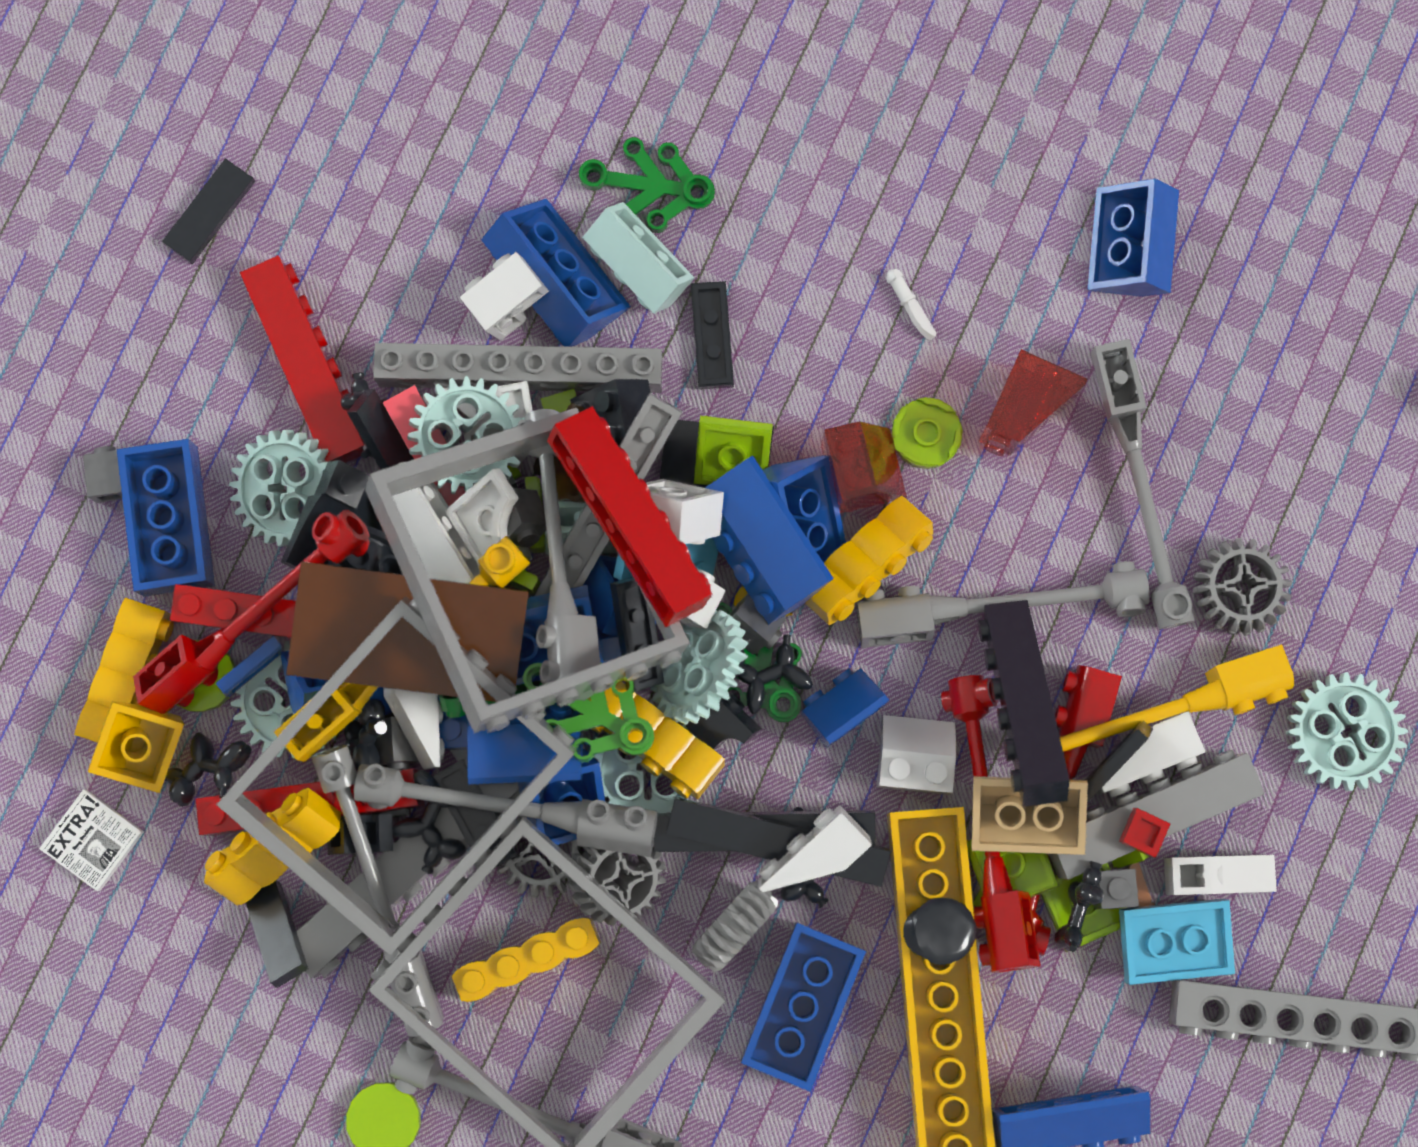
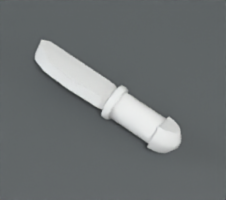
(911, 305)

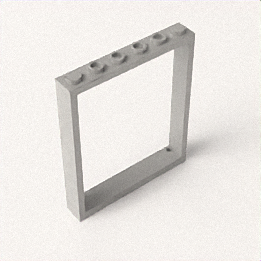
(454, 461)
(318, 875)
(643, 1076)

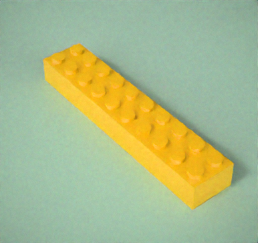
(938, 999)

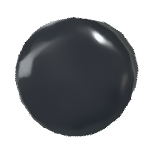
(940, 930)

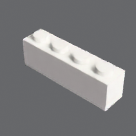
(434, 535)

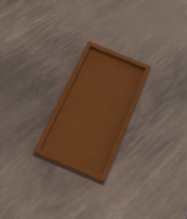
(345, 605)

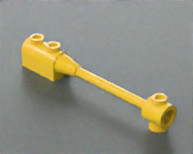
(496, 568)
(1230, 686)

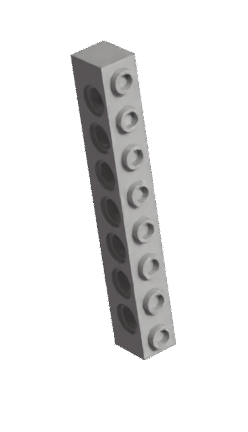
(541, 366)
(1190, 997)

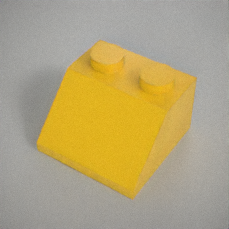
(136, 745)

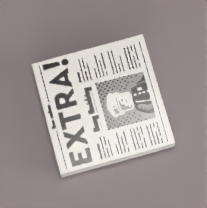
(91, 840)

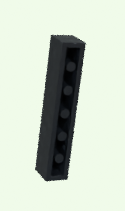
(1025, 704)

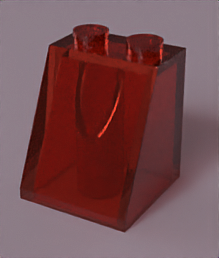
(1028, 401)
(862, 465)

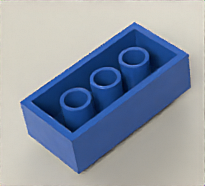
(165, 517)
(802, 1007)

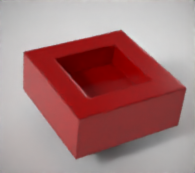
(1144, 832)

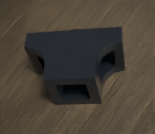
(725, 724)
(378, 832)

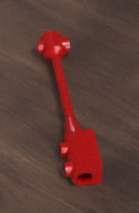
(187, 663)
(1088, 704)
(1003, 912)

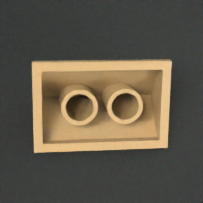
(1007, 826)

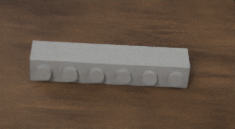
(1181, 803)

